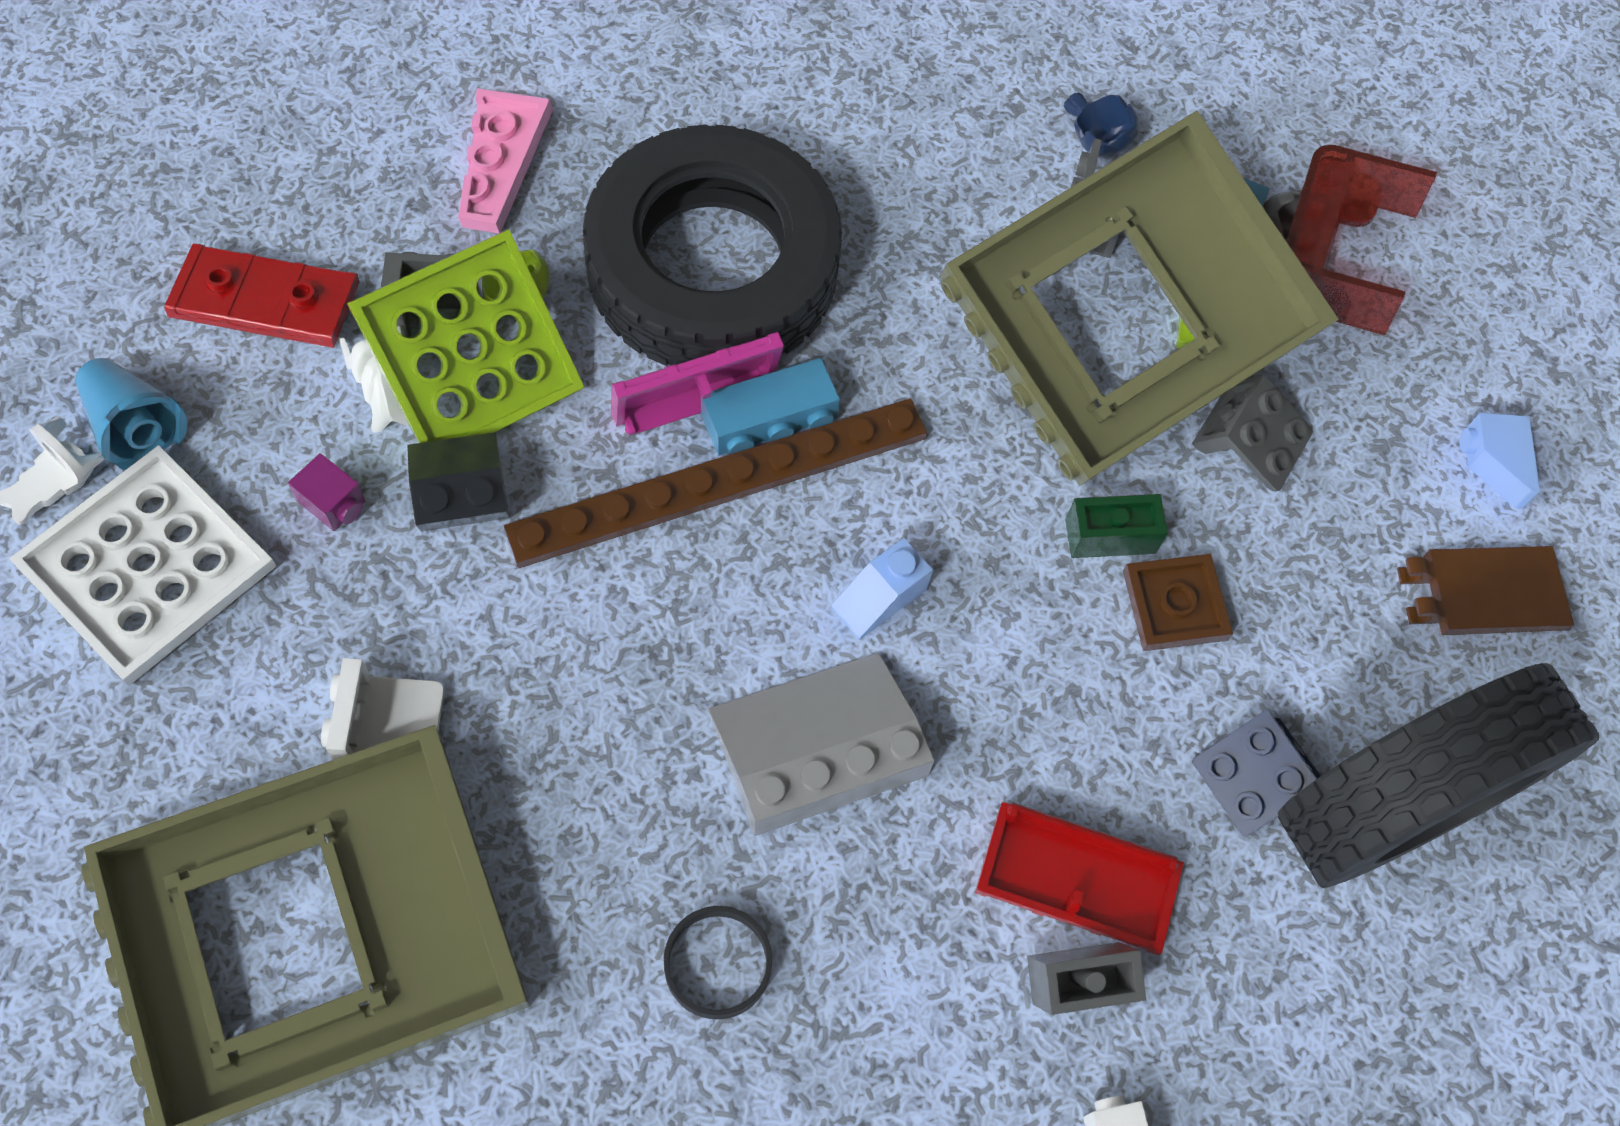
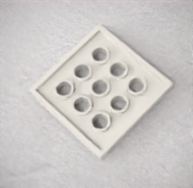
(167, 622)

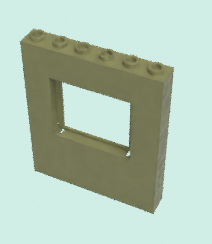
(1207, 252)
(408, 901)

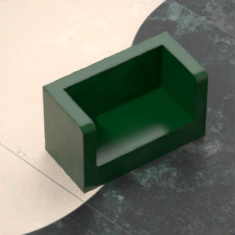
(1116, 526)

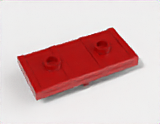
(262, 295)
(1080, 876)

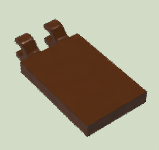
(1489, 590)

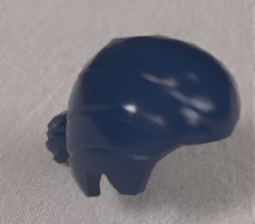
(1105, 120)

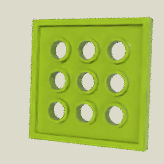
(458, 275)

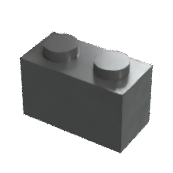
(1086, 978)

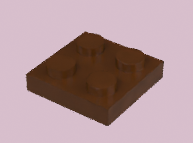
(1177, 602)

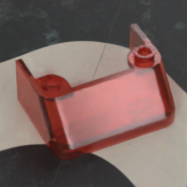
(1348, 190)

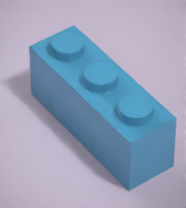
(770, 407)

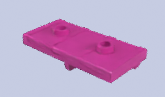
(677, 389)

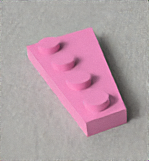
(501, 150)

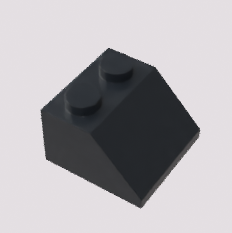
(456, 482)

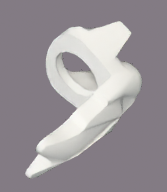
(374, 385)
(56, 472)

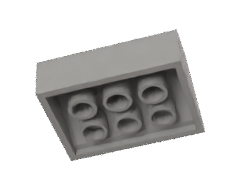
(820, 743)

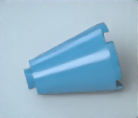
(127, 412)

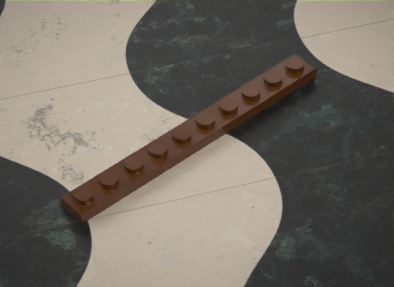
(713, 483)

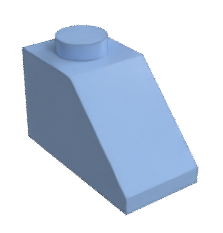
(1503, 455)
(883, 588)

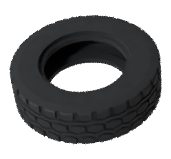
(701, 170)
(1436, 773)

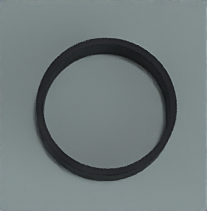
(717, 911)

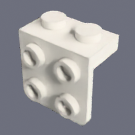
(376, 709)

